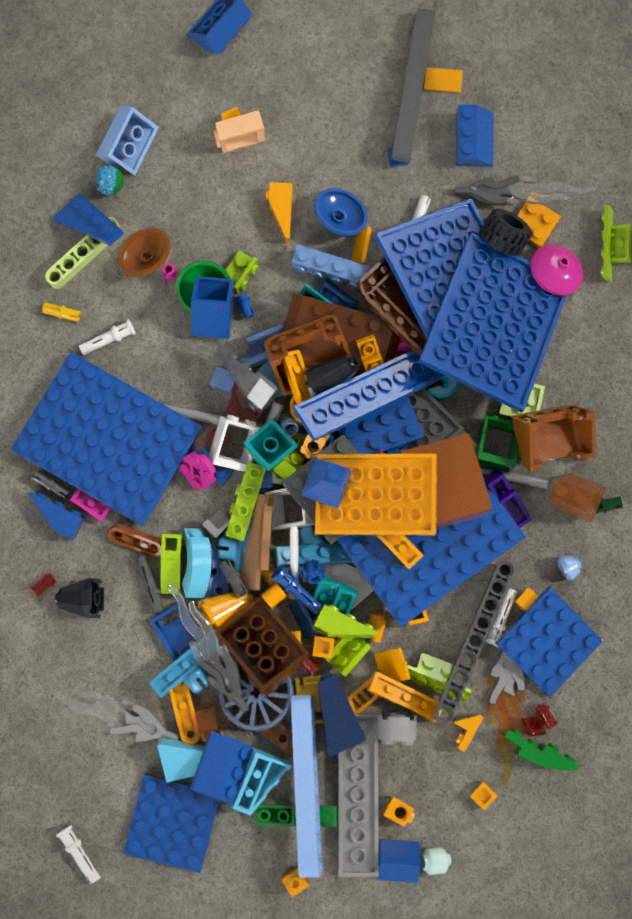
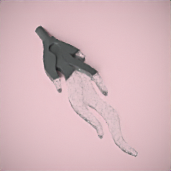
(515, 188)
(215, 660)

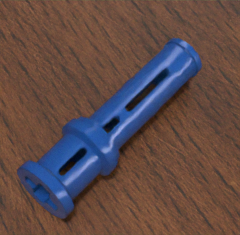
(290, 585)

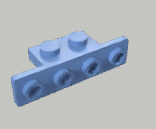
(256, 345)

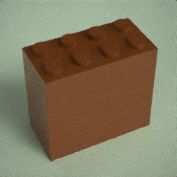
(459, 481)

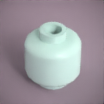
(435, 861)

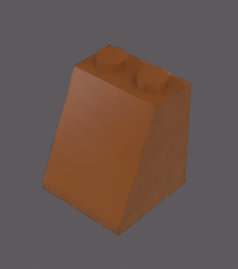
(577, 496)

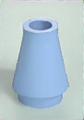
(289, 424)

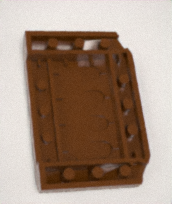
(387, 300)
(352, 322)

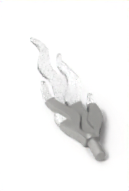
(118, 719)

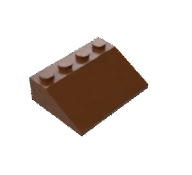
(262, 646)

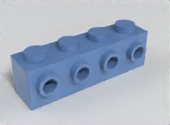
(328, 266)

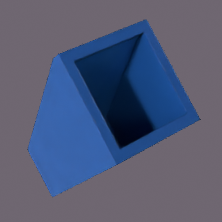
(212, 307)

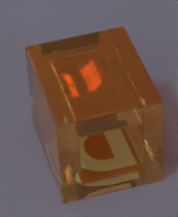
(206, 722)

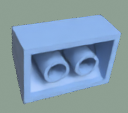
(127, 140)

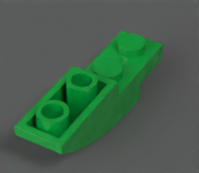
(544, 755)
(286, 815)

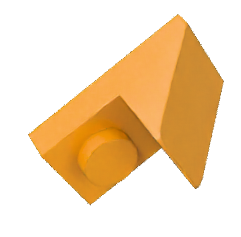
(470, 725)

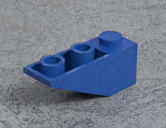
(61, 520)

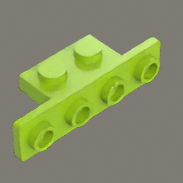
(616, 243)
(245, 503)
(433, 674)

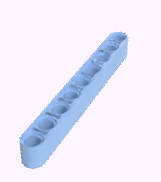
(306, 786)

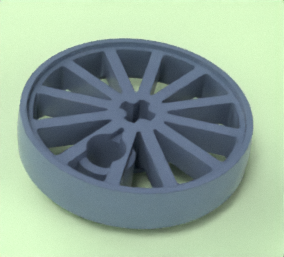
(252, 700)

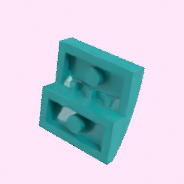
(336, 594)

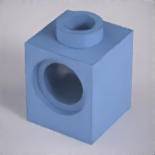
(222, 381)

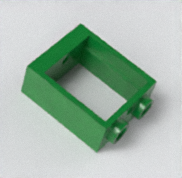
(494, 461)

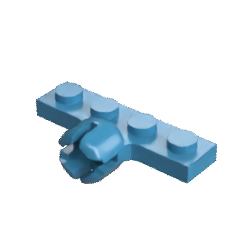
(314, 548)
(236, 549)
(185, 670)

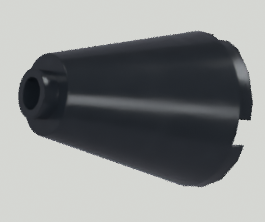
(330, 373)

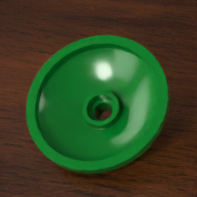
(187, 277)

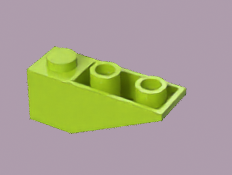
(171, 561)
(337, 625)

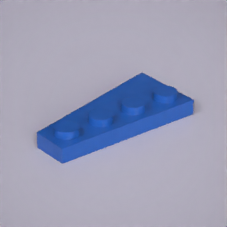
(88, 220)

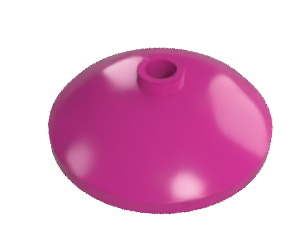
(556, 269)

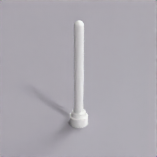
(293, 556)

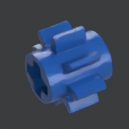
(313, 571)

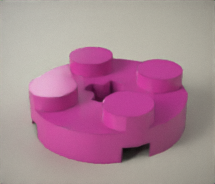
(190, 467)

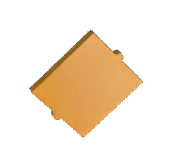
(392, 664)

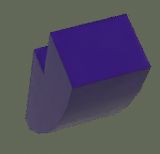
(507, 497)

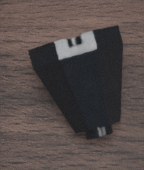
(82, 598)

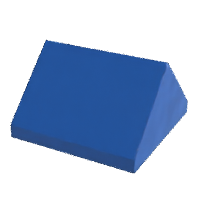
(399, 860)

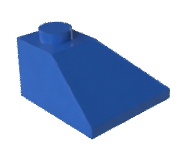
(327, 482)

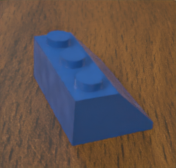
(220, 24)
(474, 136)
(221, 768)

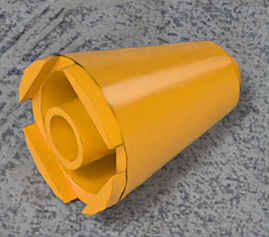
(223, 607)

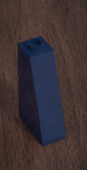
(338, 718)

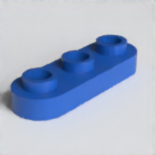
(219, 579)

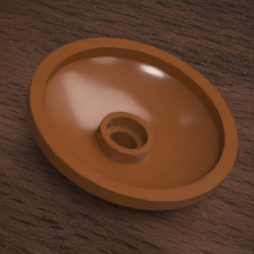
(144, 252)

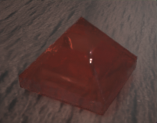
(534, 726)

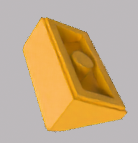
(443, 80)
(361, 246)

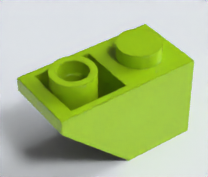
(292, 461)

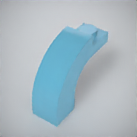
(198, 563)

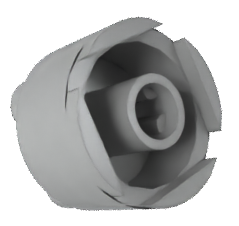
(397, 727)

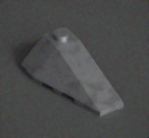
(254, 387)

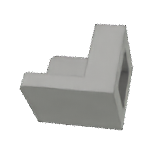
(217, 524)

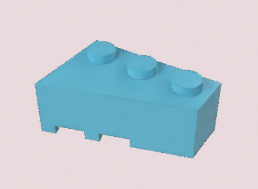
(258, 779)

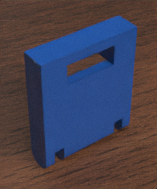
(174, 634)

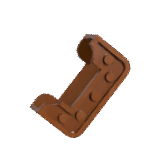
(317, 343)
(554, 435)

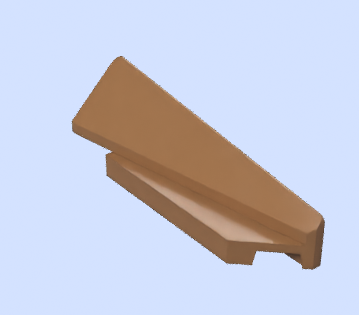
(259, 543)

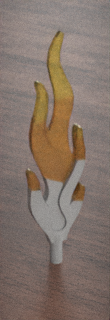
(508, 708)

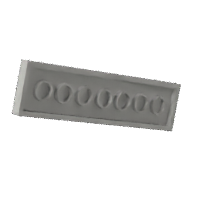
(359, 804)

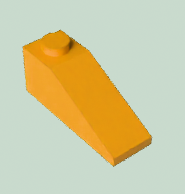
(281, 205)

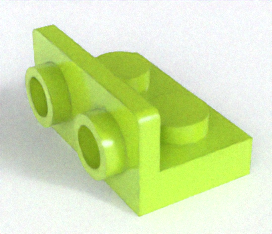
(240, 270)
(347, 654)

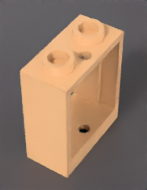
(239, 132)

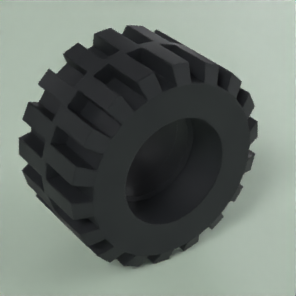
(506, 232)

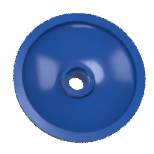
(340, 212)

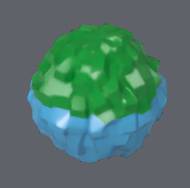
(109, 180)

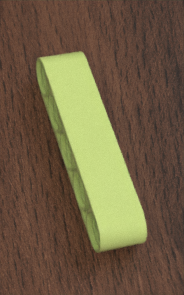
(73, 256)

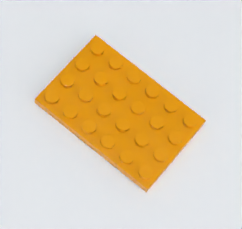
(383, 496)

